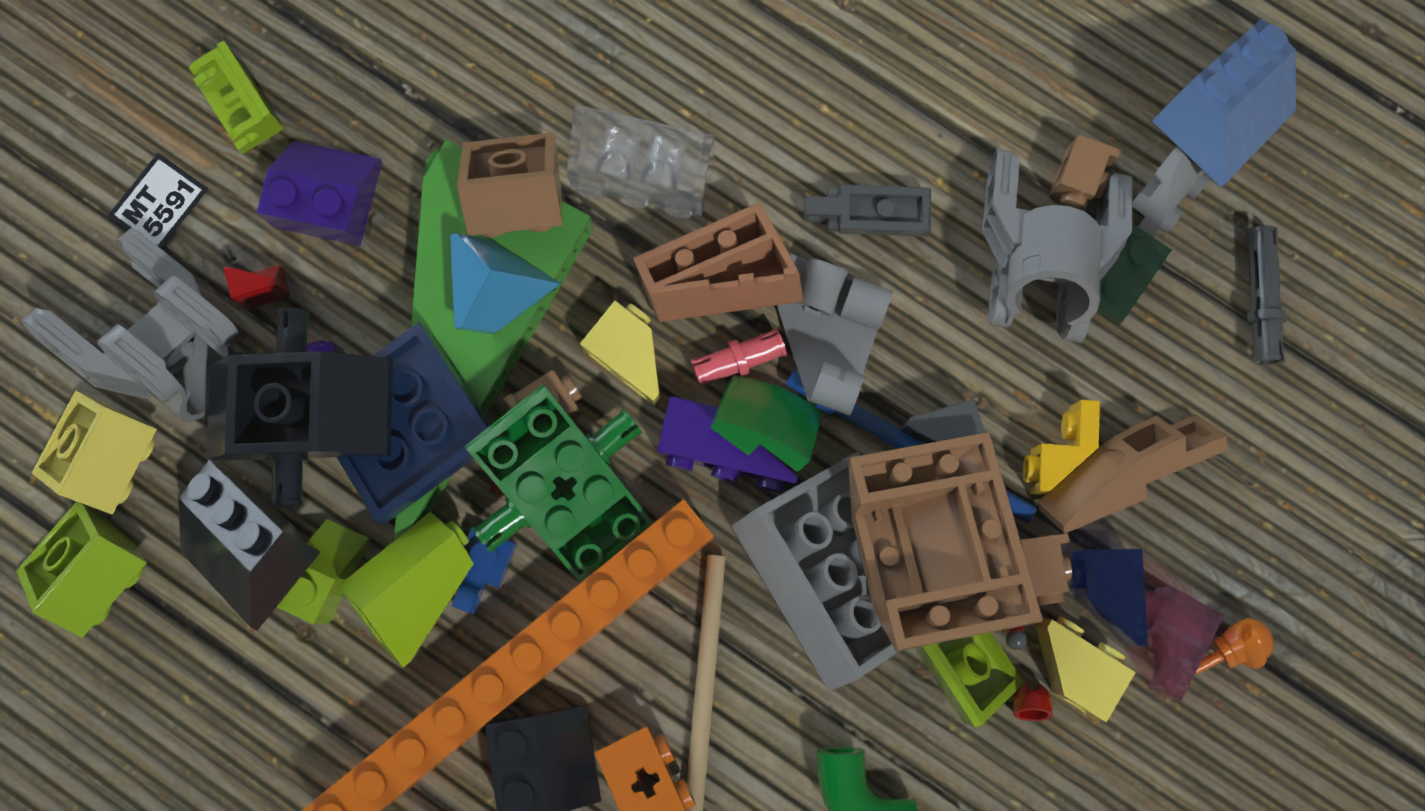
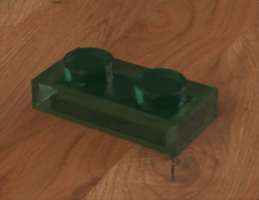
(1130, 274)

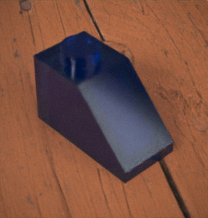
(1113, 591)

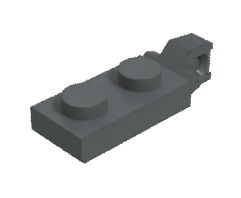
(873, 210)

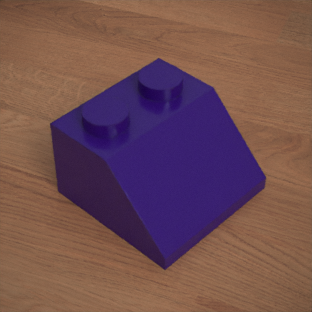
(320, 192)

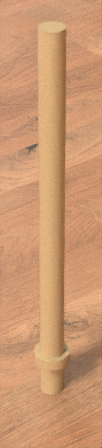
(705, 679)

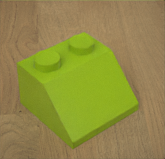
(80, 570)

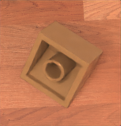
(510, 185)

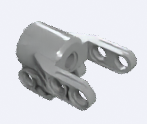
(1051, 246)
(163, 352)

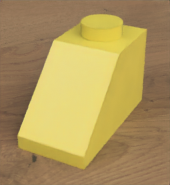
(626, 349)

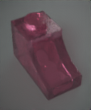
(1179, 637)

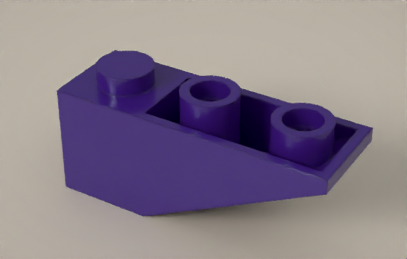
(690, 441)

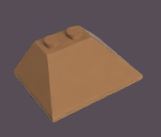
(940, 542)

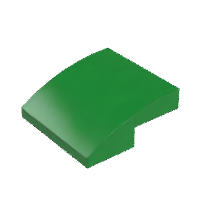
(769, 416)

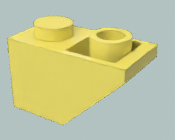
(1079, 671)

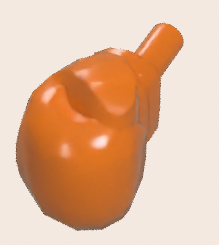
(1243, 643)

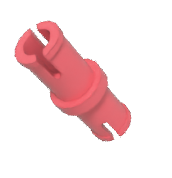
(738, 357)

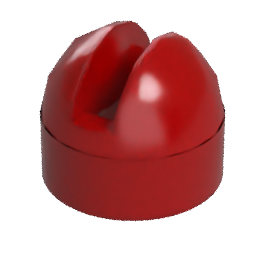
(1032, 704)

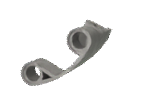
(833, 331)

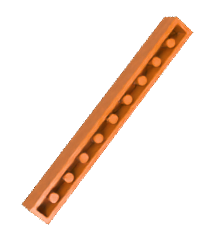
(519, 665)

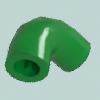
(845, 785)

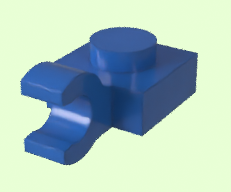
(487, 569)

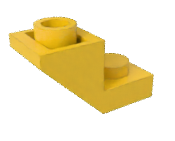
(1052, 463)

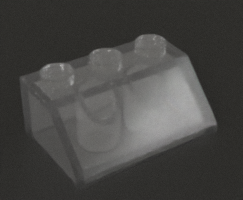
(640, 161)

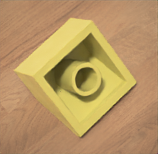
(94, 453)

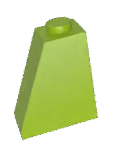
(409, 585)

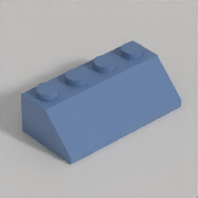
(1234, 102)

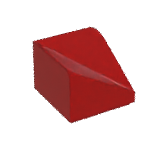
(256, 287)

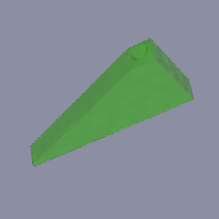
(477, 357)

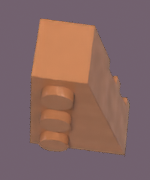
(720, 269)

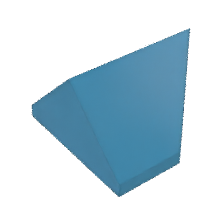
(492, 284)

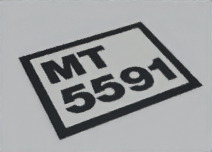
(158, 201)

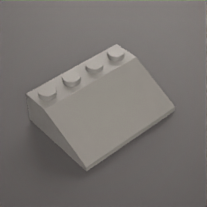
(816, 574)

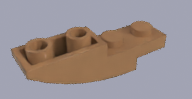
(1122, 467)

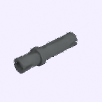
(1266, 309)

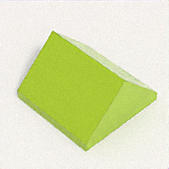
(972, 675)

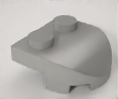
(1166, 189)

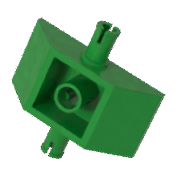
(581, 515)

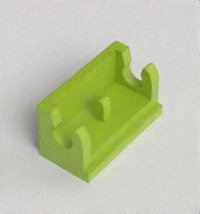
(235, 98)

